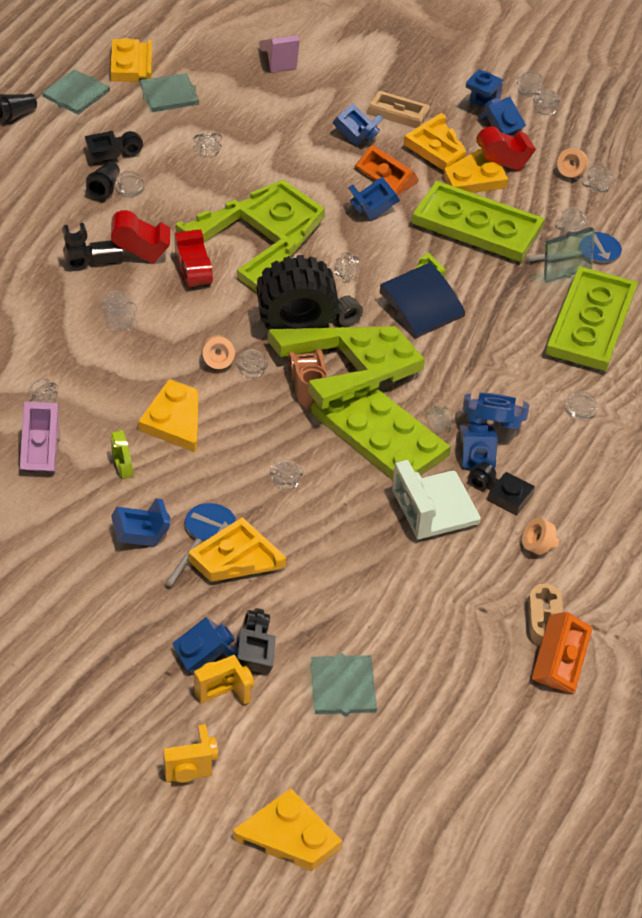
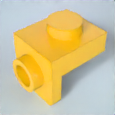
(222, 677)
(191, 760)

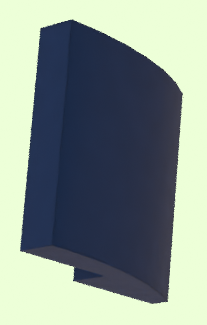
(422, 300)

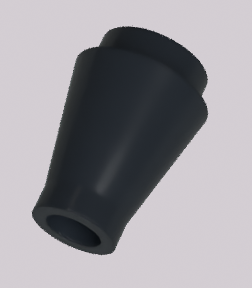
(16, 105)
(102, 181)

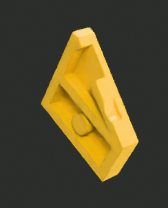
(436, 142)
(476, 174)
(173, 415)
(236, 553)
(290, 832)

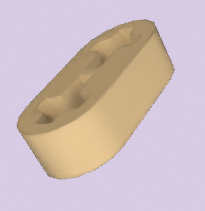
(537, 614)

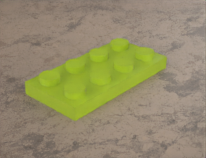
(478, 221)
(592, 318)
(383, 431)

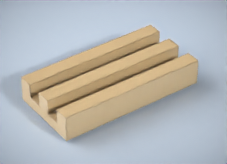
(399, 109)

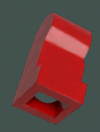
(505, 149)
(139, 236)
(193, 258)

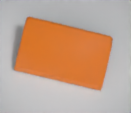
(377, 164)
(562, 652)

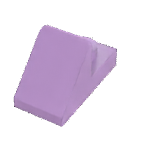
(281, 52)
(39, 436)

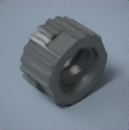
(353, 315)

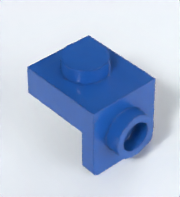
(484, 87)
(503, 115)
(357, 125)
(373, 199)
(478, 444)
(141, 526)
(204, 644)

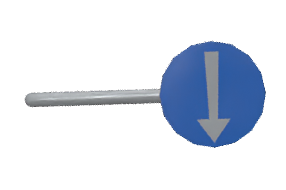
(605, 249)
(201, 524)

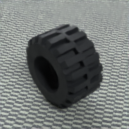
(297, 294)

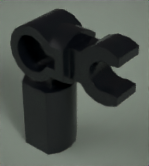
(78, 255)

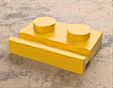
(130, 60)

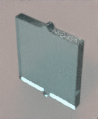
(76, 92)
(169, 92)
(567, 253)
(343, 684)

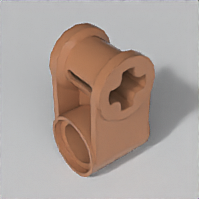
(305, 368)

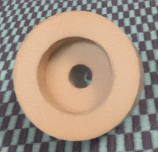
(566, 163)
(218, 359)
(540, 536)

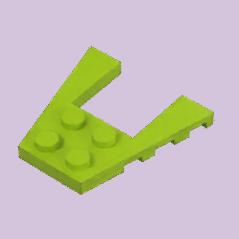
(275, 211)
(374, 352)

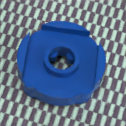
(495, 408)

